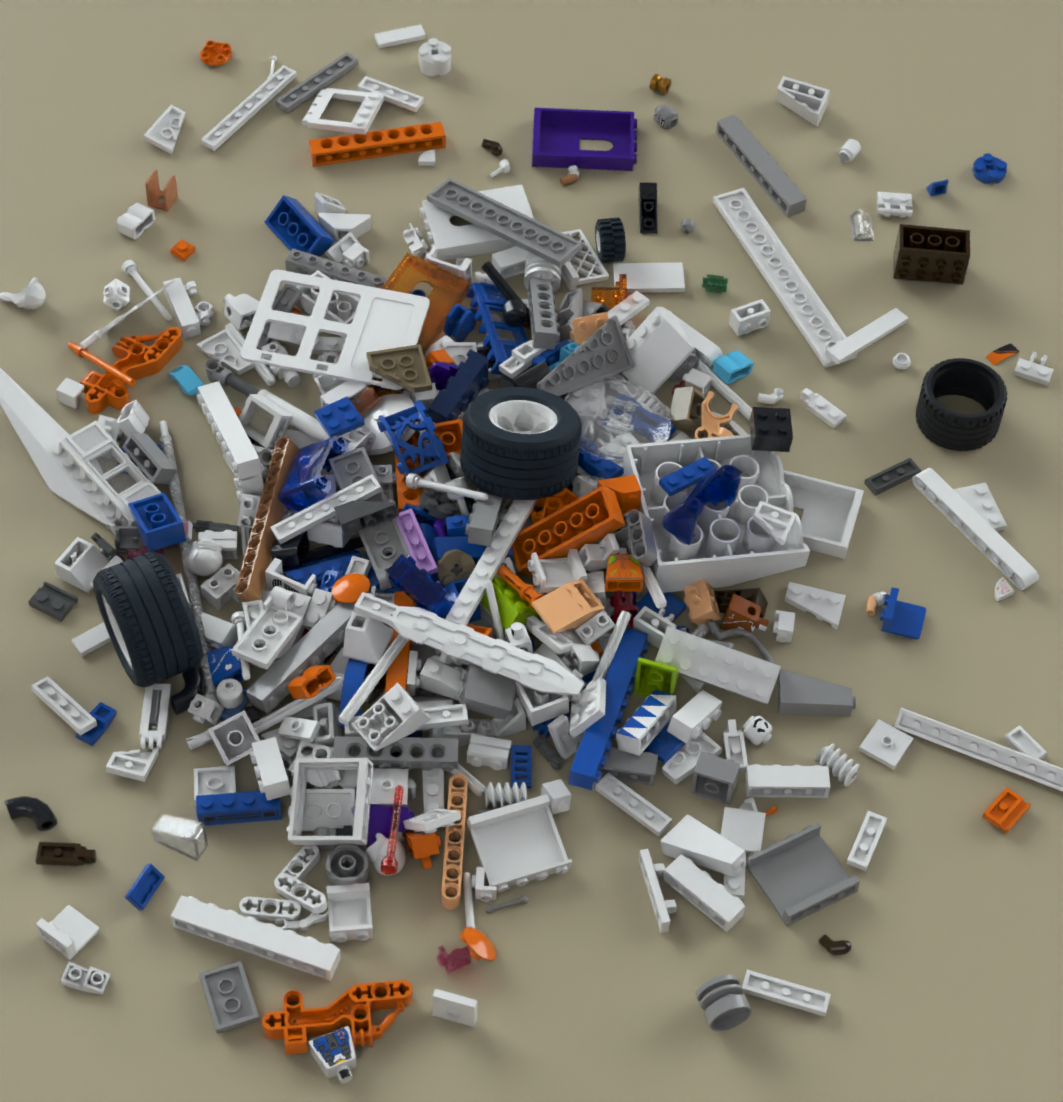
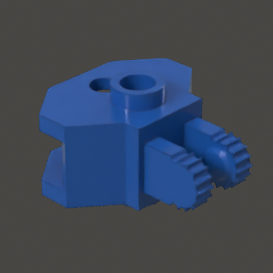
(460, 322)

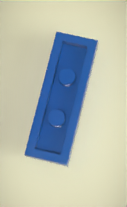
(686, 476)

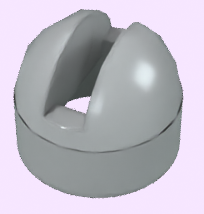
(687, 225)

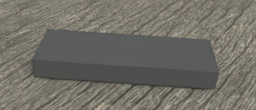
(892, 476)

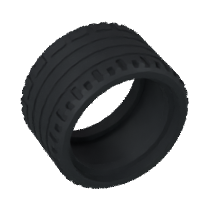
(965, 379)

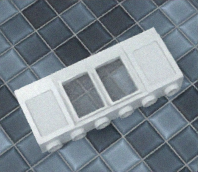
(107, 468)

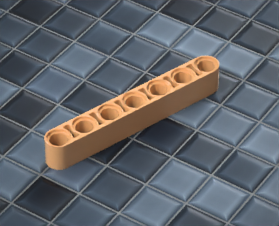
(454, 849)

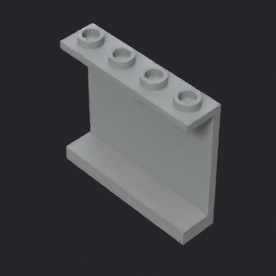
(800, 875)

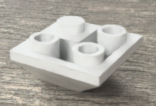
(366, 638)

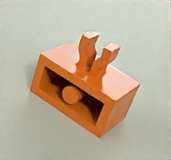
(422, 846)

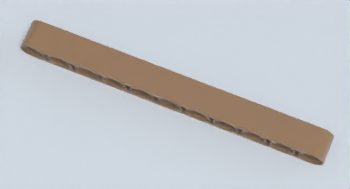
(269, 513)

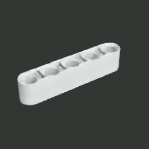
(704, 348)

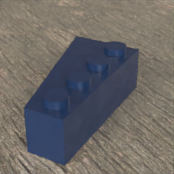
(461, 389)

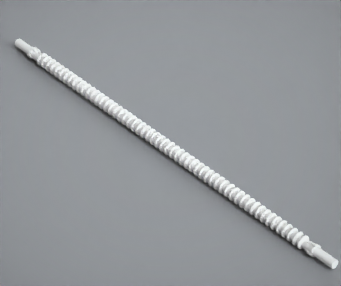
(191, 578)

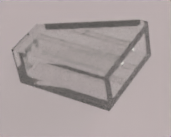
(181, 835)

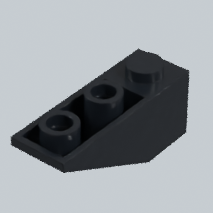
(647, 207)

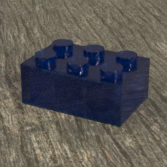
(416, 583)

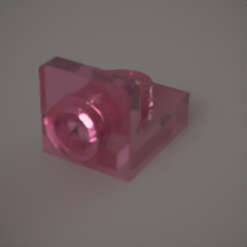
(456, 959)

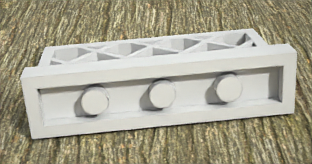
(570, 272)

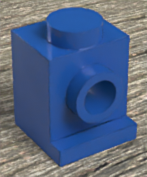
(330, 578)

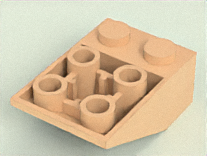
(568, 606)

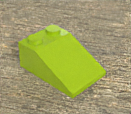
(655, 676)

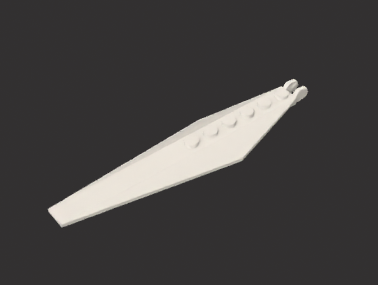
(41, 440)

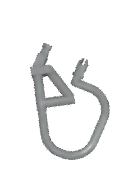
(735, 631)

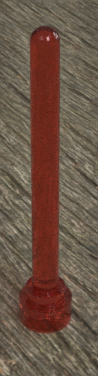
(389, 864)

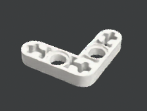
(295, 880)

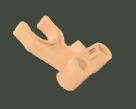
(711, 423)

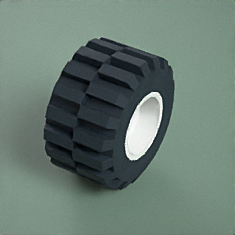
(610, 240)

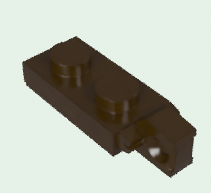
(64, 854)

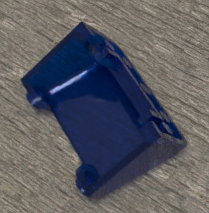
(304, 482)
(715, 488)

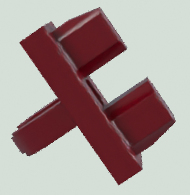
(623, 602)

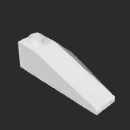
(441, 677)

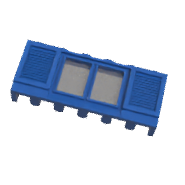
(500, 335)

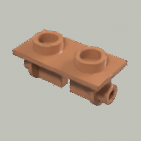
(368, 400)

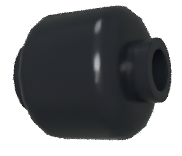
(514, 313)

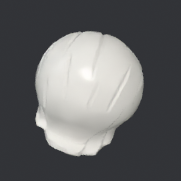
(205, 557)
(378, 851)

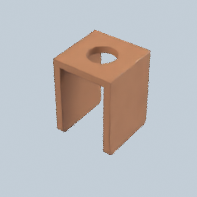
(154, 193)

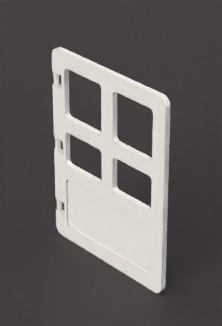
(380, 322)

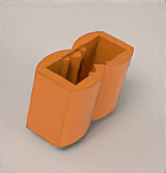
(311, 682)

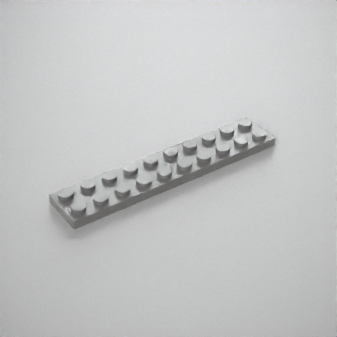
(505, 222)

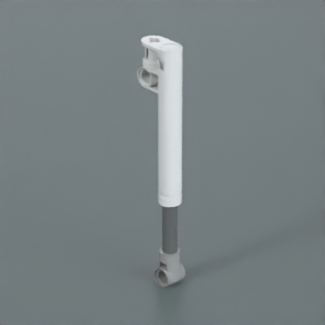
(300, 419)

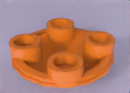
(215, 53)
(350, 587)
(479, 944)

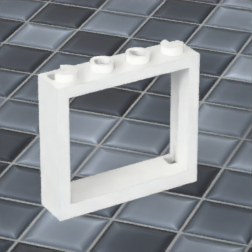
(362, 804)

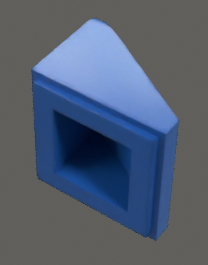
(937, 188)

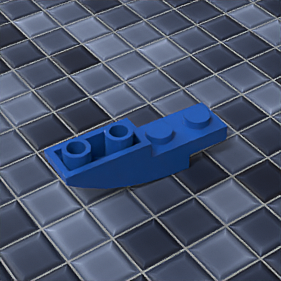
(598, 467)

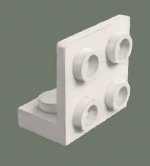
(67, 931)

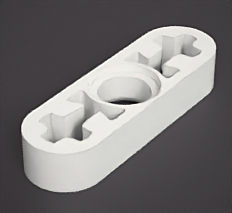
(264, 902)

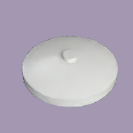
(386, 406)

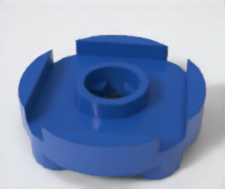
(997, 167)

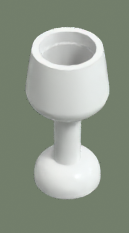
(461, 483)

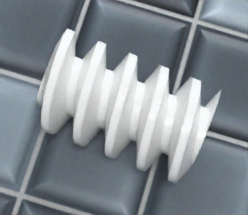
(837, 764)
(504, 795)

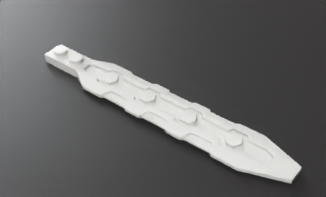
(466, 644)

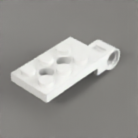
(273, 618)

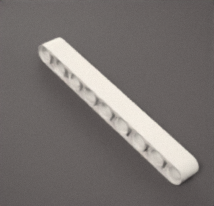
(975, 529)

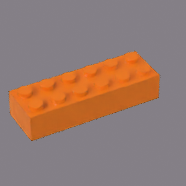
(569, 528)

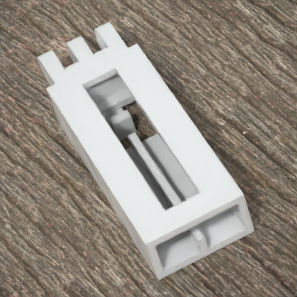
(155, 711)

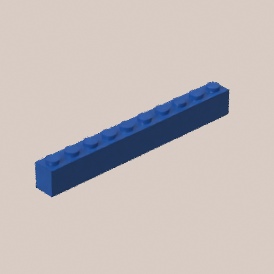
(619, 685)

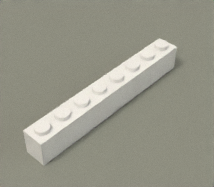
(228, 430)
(256, 937)

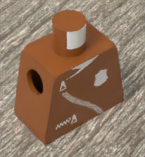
(743, 615)

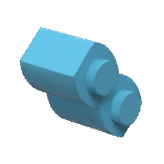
(732, 366)

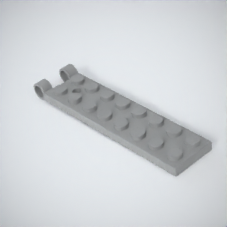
(381, 537)

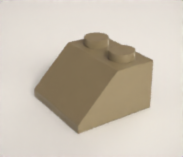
(686, 409)

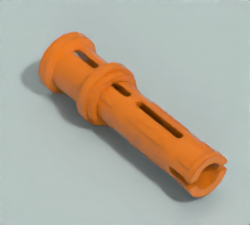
(526, 591)

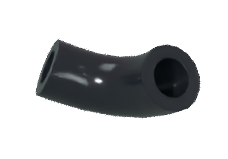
(194, 685)
(34, 809)

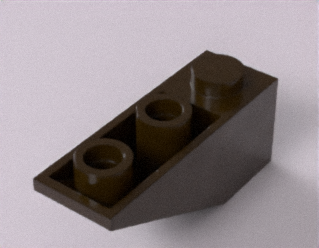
(753, 595)

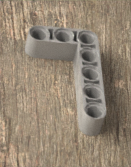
(640, 534)

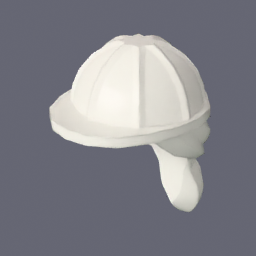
(29, 298)

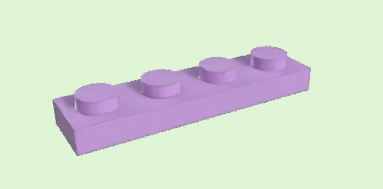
(415, 541)

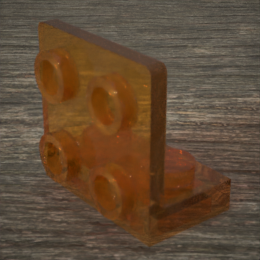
(611, 295)

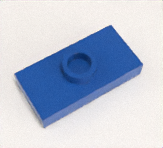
(144, 887)

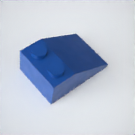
(157, 522)

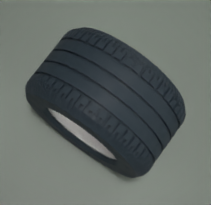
(520, 443)
(148, 619)

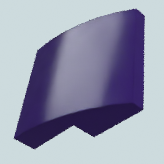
(441, 372)

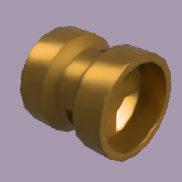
(660, 84)

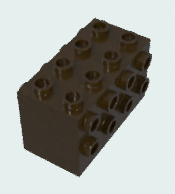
(931, 254)

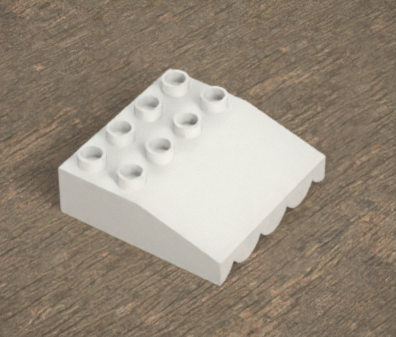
(727, 540)

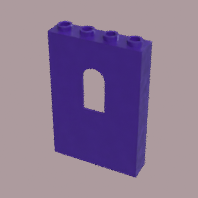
(559, 135)

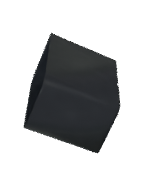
(290, 552)

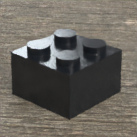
(771, 429)

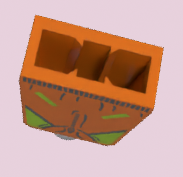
(623, 573)

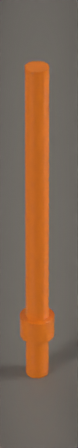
(107, 367)

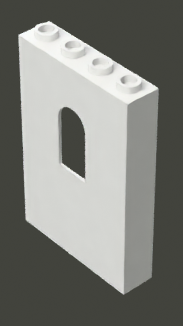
(470, 239)
(827, 513)

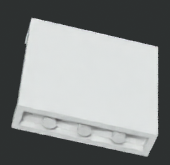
(518, 843)

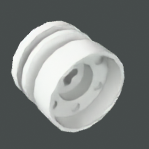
(540, 268)

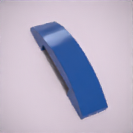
(354, 676)

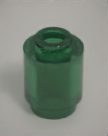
(715, 283)

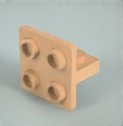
(586, 326)

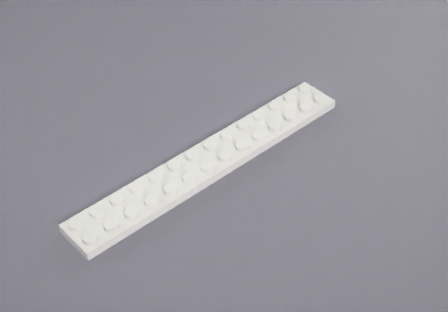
(781, 273)

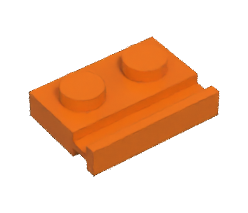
(1006, 810)

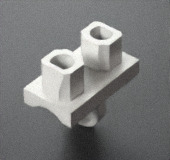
(248, 509)
(595, 628)

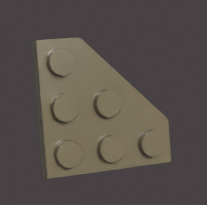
(402, 366)

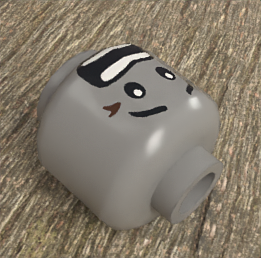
(666, 116)

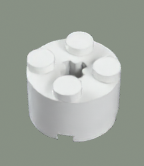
(435, 58)

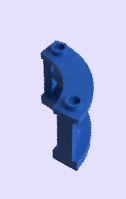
(397, 423)

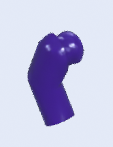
(440, 527)

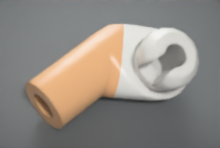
(874, 601)

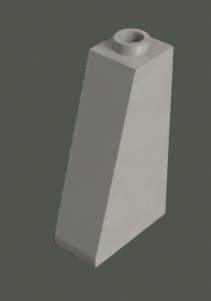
(812, 696)

